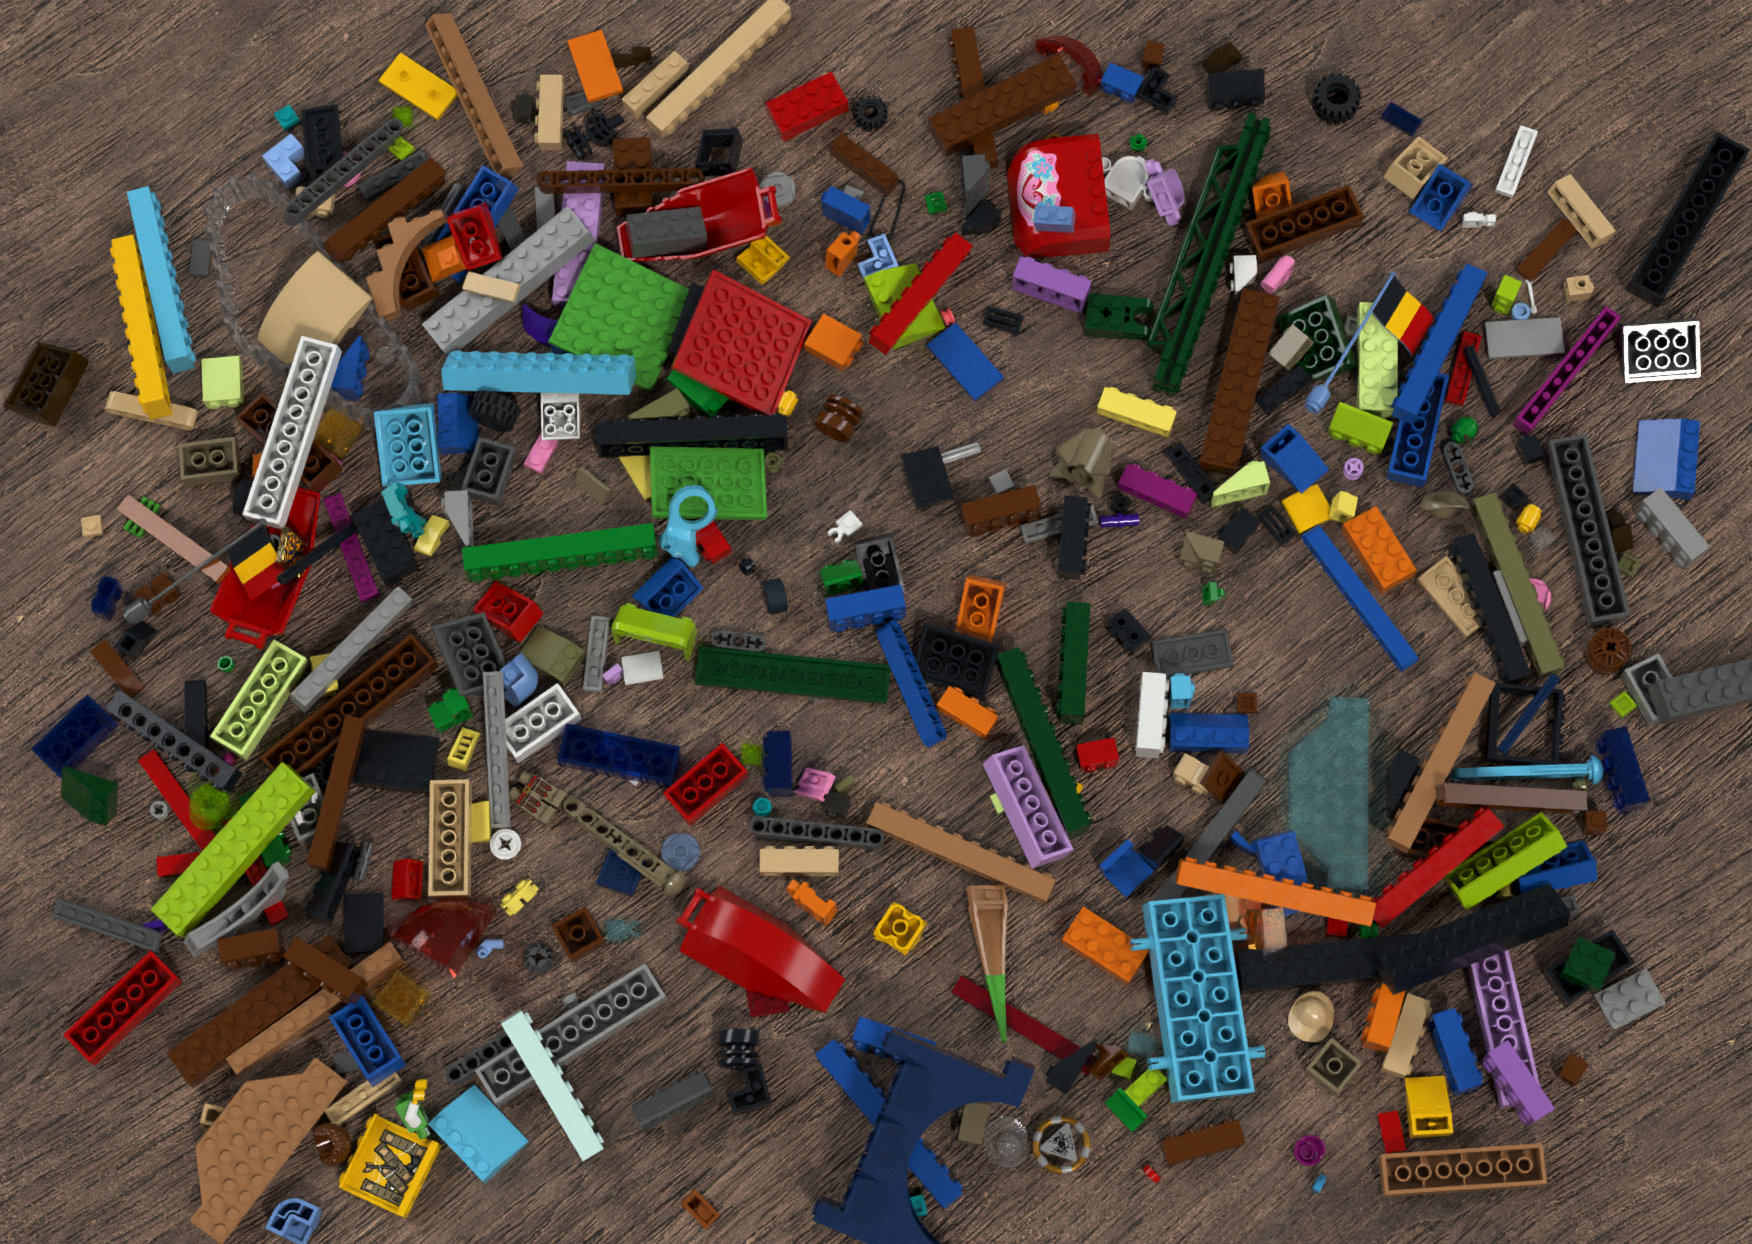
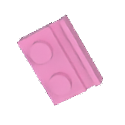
(815, 784)

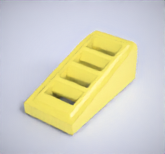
(460, 760)

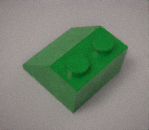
(841, 577)

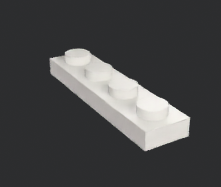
(1516, 161)

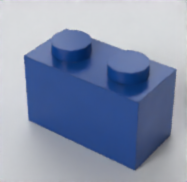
(1121, 83)

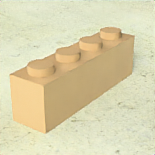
(655, 85)
(550, 112)
(1581, 211)
(799, 861)
(1406, 1034)

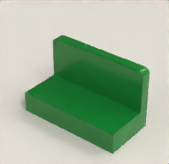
(1126, 1110)

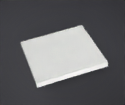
(642, 667)

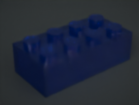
(75, 736)
(1622, 770)

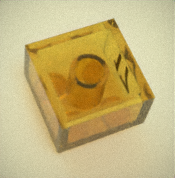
(402, 999)

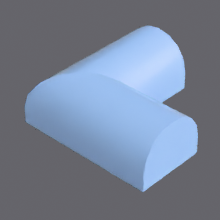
(882, 258)

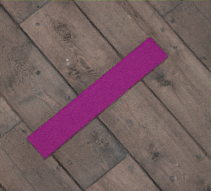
(351, 549)

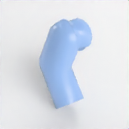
(488, 945)

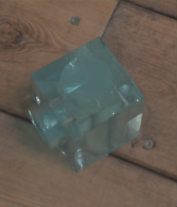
(1142, 1044)

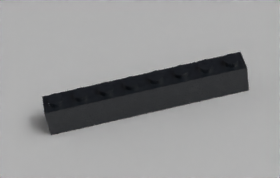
(1489, 609)

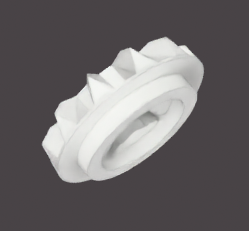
(507, 835)

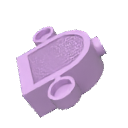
(1165, 190)

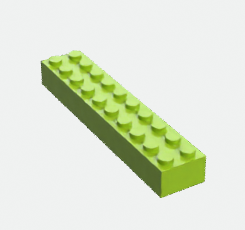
(233, 850)

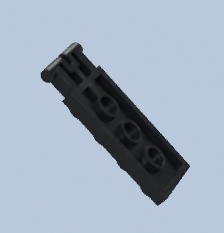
(321, 139)

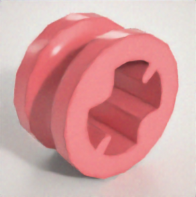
(947, 316)

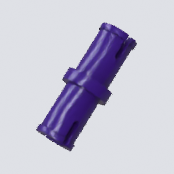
(1119, 520)

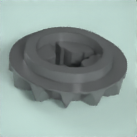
(543, 965)

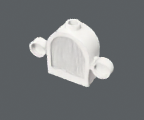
(1126, 180)

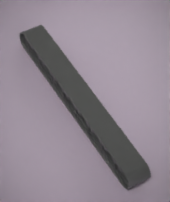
(334, 174)
(1218, 829)

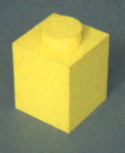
(1343, 507)

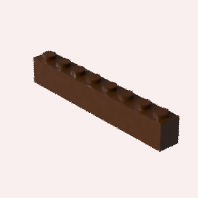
(971, 82)
(392, 204)

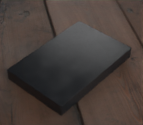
(363, 923)

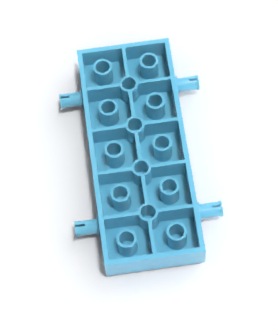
(1198, 998)

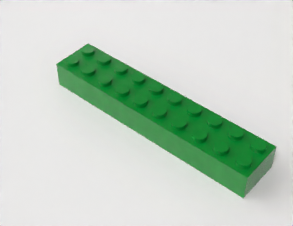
(560, 552)

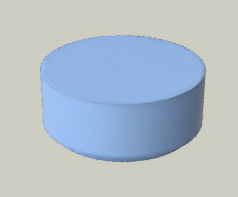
(1520, 311)

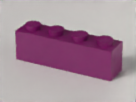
(1157, 490)

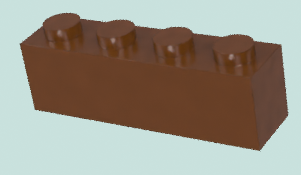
(864, 164)
(1202, 1142)

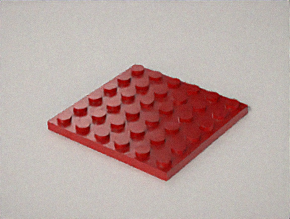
(741, 344)

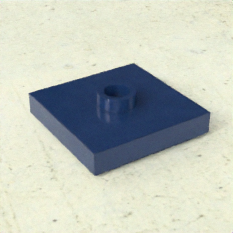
(618, 875)

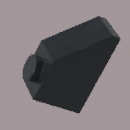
(982, 220)

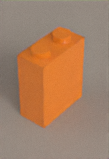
(833, 342)

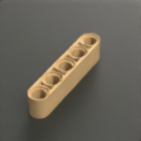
(128, 406)

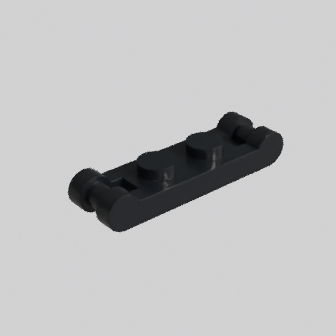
(1190, 471)

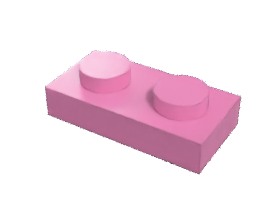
(540, 454)

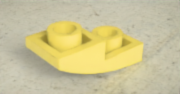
(430, 539)

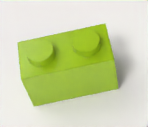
(1506, 295)
(1146, 1086)

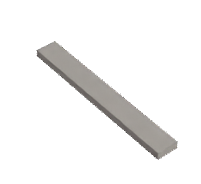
(496, 749)

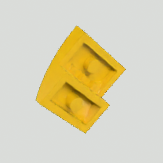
(762, 259)
(1307, 508)

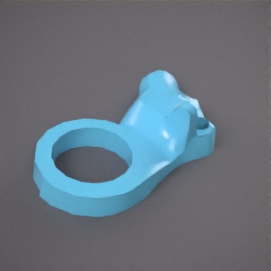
(680, 533)

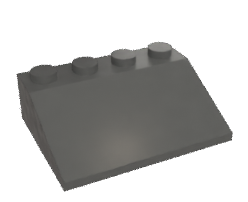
(1660, 350)
(469, 651)

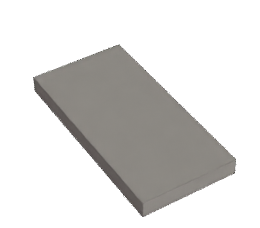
(1524, 338)

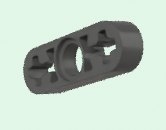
(1461, 461)
(724, 644)

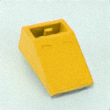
(1428, 1107)

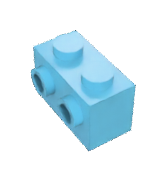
(1180, 691)

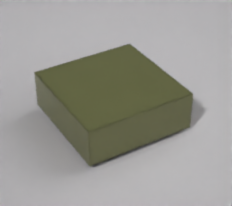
(1628, 564)
(844, 785)

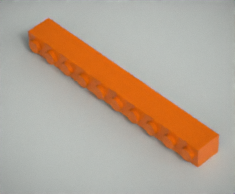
(1275, 892)

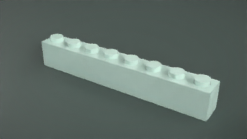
(552, 1085)

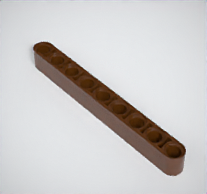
(611, 178)

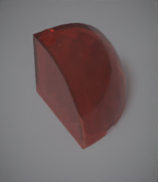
(444, 931)

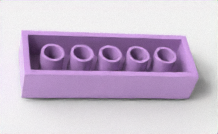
(1027, 806)

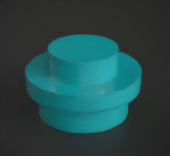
(762, 807)

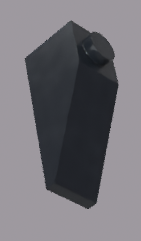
(1067, 1070)

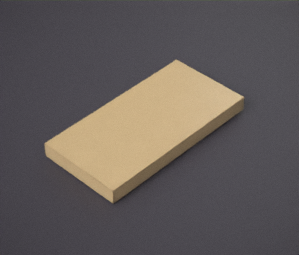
(1447, 591)

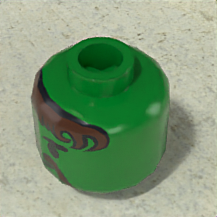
(1464, 430)

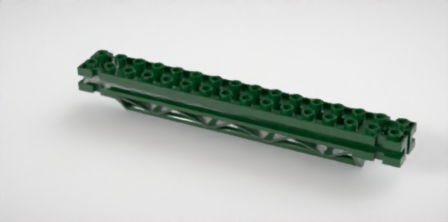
(1211, 255)

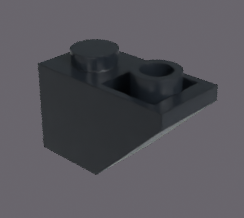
(136, 640)

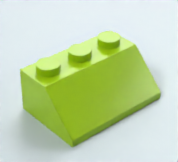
(1360, 428)

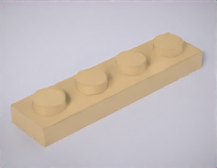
(359, 1099)

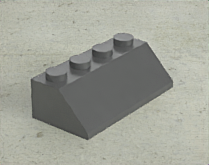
(974, 181)
(672, 1101)

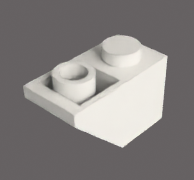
(1244, 273)

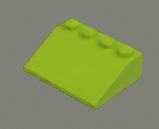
(887, 286)

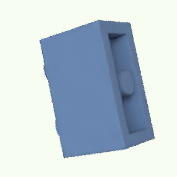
(1054, 218)

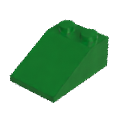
(701, 397)

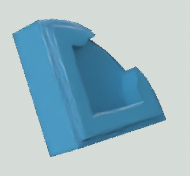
(1319, 1184)

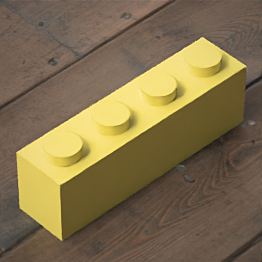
(1136, 412)

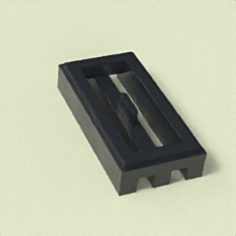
(986, 322)
(1292, 533)

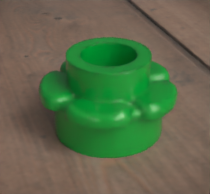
(1138, 147)

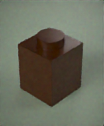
(1153, 54)
(1594, 823)
(1572, 1069)

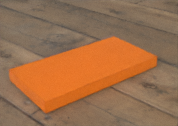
(595, 66)

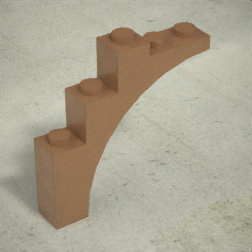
(393, 257)

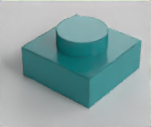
(286, 117)
(919, 1205)

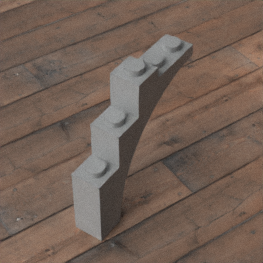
(246, 910)

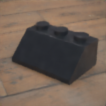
(1235, 89)

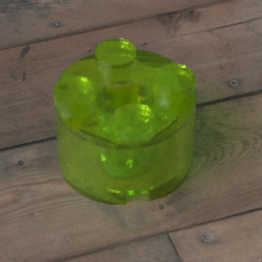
(218, 805)

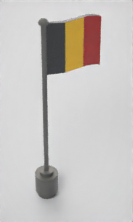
(251, 558)

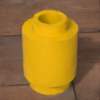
(787, 403)
(1528, 518)

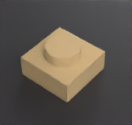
(92, 526)

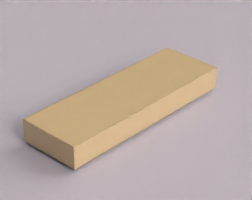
(491, 287)

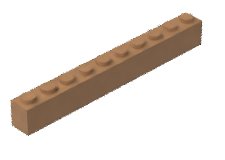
(473, 95)
(1440, 763)
(961, 853)
(308, 1014)

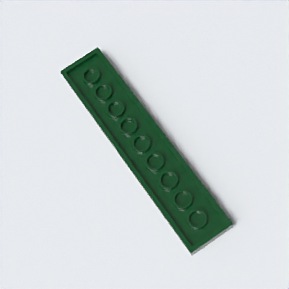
(793, 675)

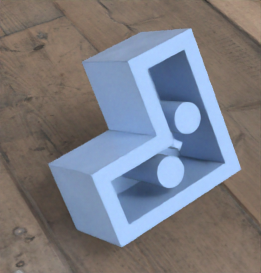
(282, 159)

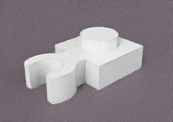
(1476, 220)
(847, 525)

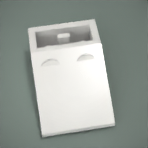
(560, 416)

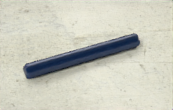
(1528, 713)

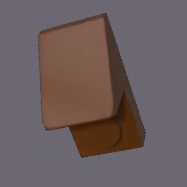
(700, 1209)

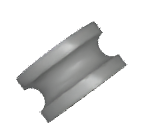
(153, 811)

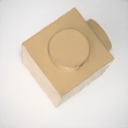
(1578, 288)

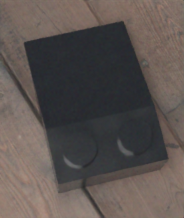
(927, 478)
(879, 562)

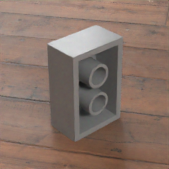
(1639, 678)

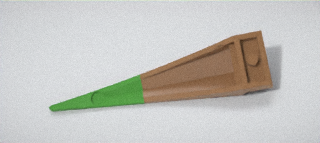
(989, 920)

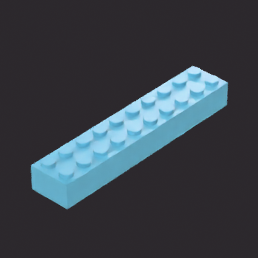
(161, 280)
(539, 372)

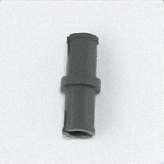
(363, 861)

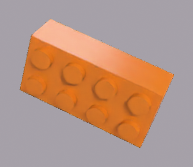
(1378, 550)
(1104, 946)

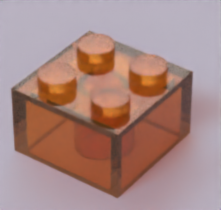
(1265, 928)

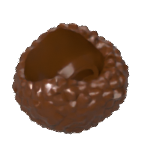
(332, 1143)

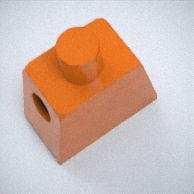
(842, 252)

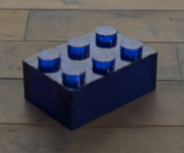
(778, 764)

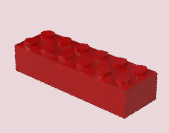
(122, 1008)

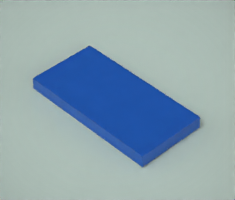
(965, 362)

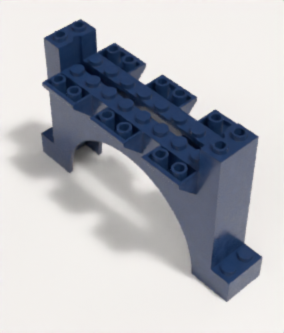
(927, 1086)

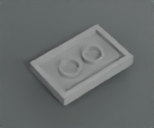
(1629, 999)

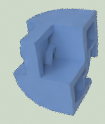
(519, 680)
(294, 1220)

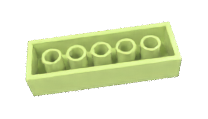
(1376, 366)
(260, 700)

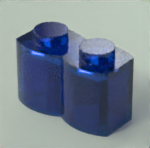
(108, 595)

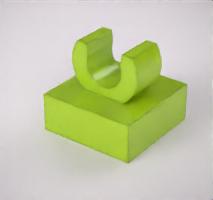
(401, 149)

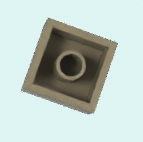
(1333, 1067)

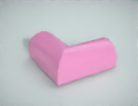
(1278, 275)

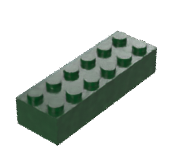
(1074, 666)

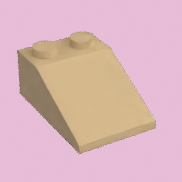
(1414, 167)

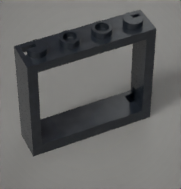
(1492, 726)

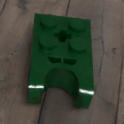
(1120, 317)

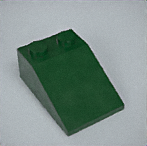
(90, 795)

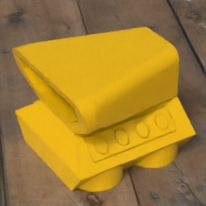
(900, 928)

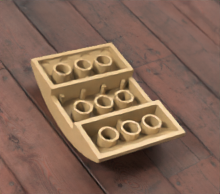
(313, 304)

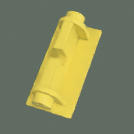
(524, 891)

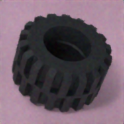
(1335, 112)
(494, 411)

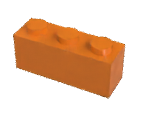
(967, 712)

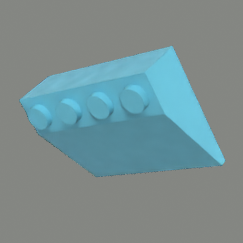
(408, 445)
(478, 1133)

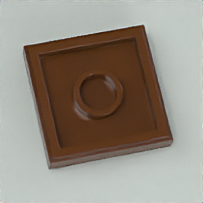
(1222, 778)

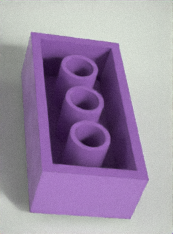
(1051, 284)
(1517, 1083)

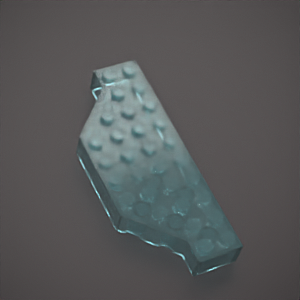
(1331, 794)

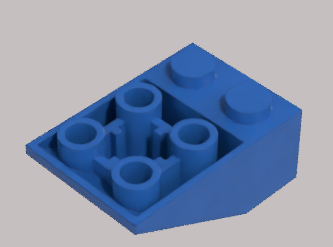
(351, 371)
(1293, 459)

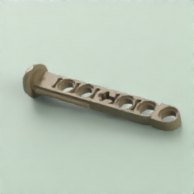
(663, 876)

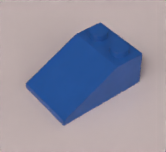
(1441, 197)

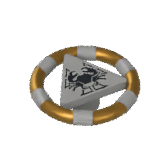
(1061, 1144)

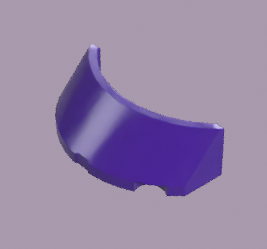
(538, 326)

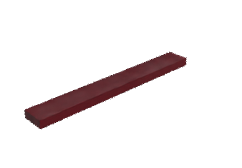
(1019, 1022)

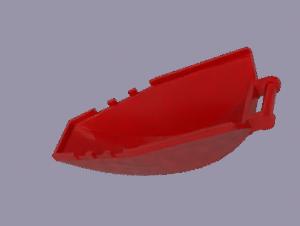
(730, 210)
(273, 608)
(757, 951)

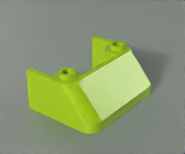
(655, 628)

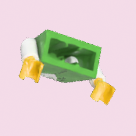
(412, 1110)

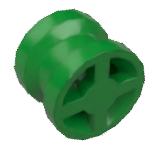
(1368, 931)

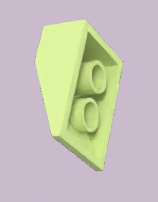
(1245, 484)

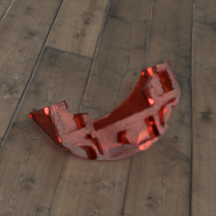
(1078, 53)

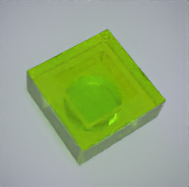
(405, 115)
(751, 754)

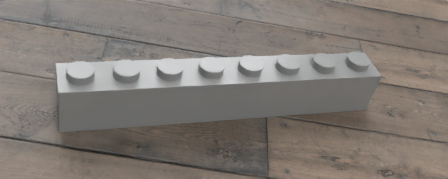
(351, 649)

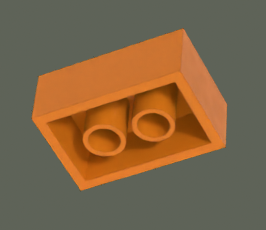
(1382, 1019)

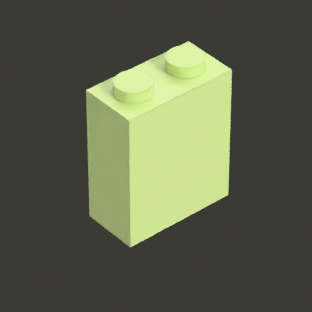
(222, 382)

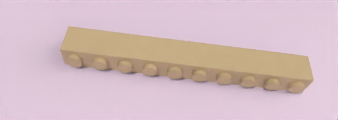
(718, 66)

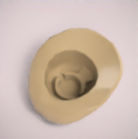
(1311, 1016)

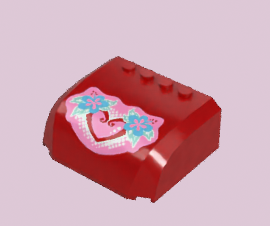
(1065, 175)

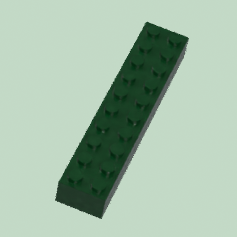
(1042, 742)

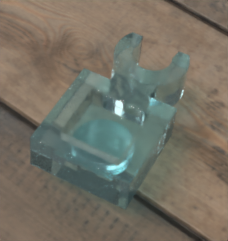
(618, 930)

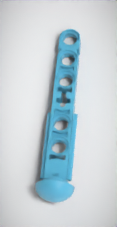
(1592, 770)

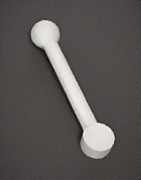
(1533, 308)

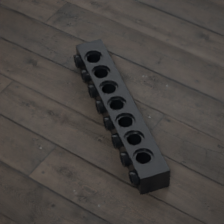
(227, 776)

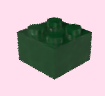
(1587, 965)

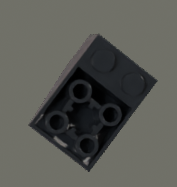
(1402, 769)

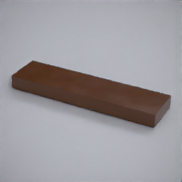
(1546, 250)

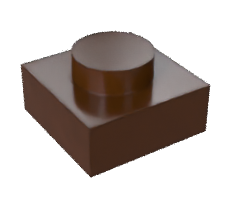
(1246, 703)

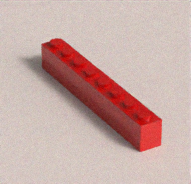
(920, 293)
(1436, 865)

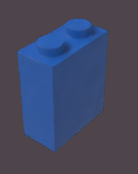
(846, 210)

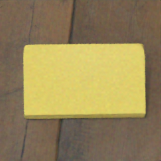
(480, 822)

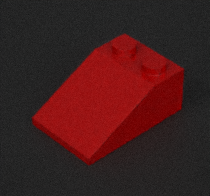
(475, 236)
(509, 611)

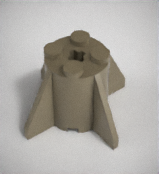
(1085, 459)

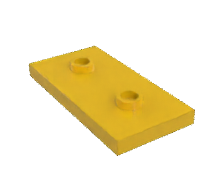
(418, 86)

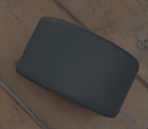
(775, 596)

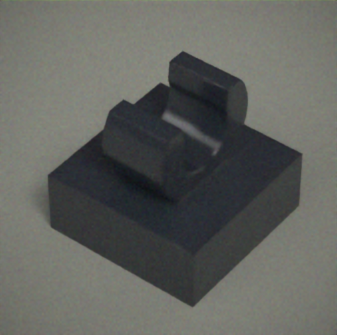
(1513, 496)

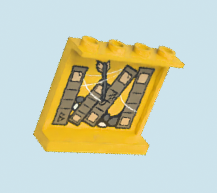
(389, 1166)

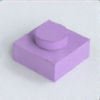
(613, 675)

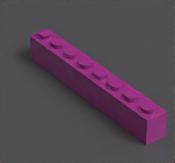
(1567, 371)

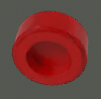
(1151, 1174)

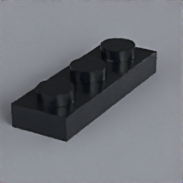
(1283, 390)

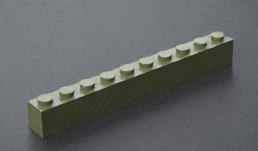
(1508, 559)

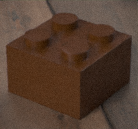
(578, 934)

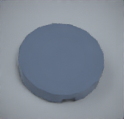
(681, 851)

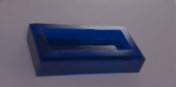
(1401, 119)

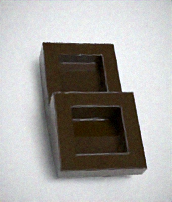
(638, 56)

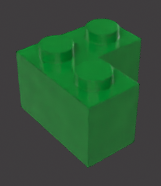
(450, 711)

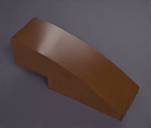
(117, 668)

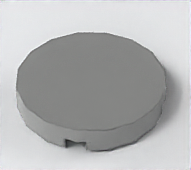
(784, 186)

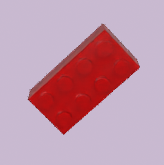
(807, 106)
(705, 784)

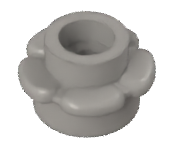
(571, 1001)

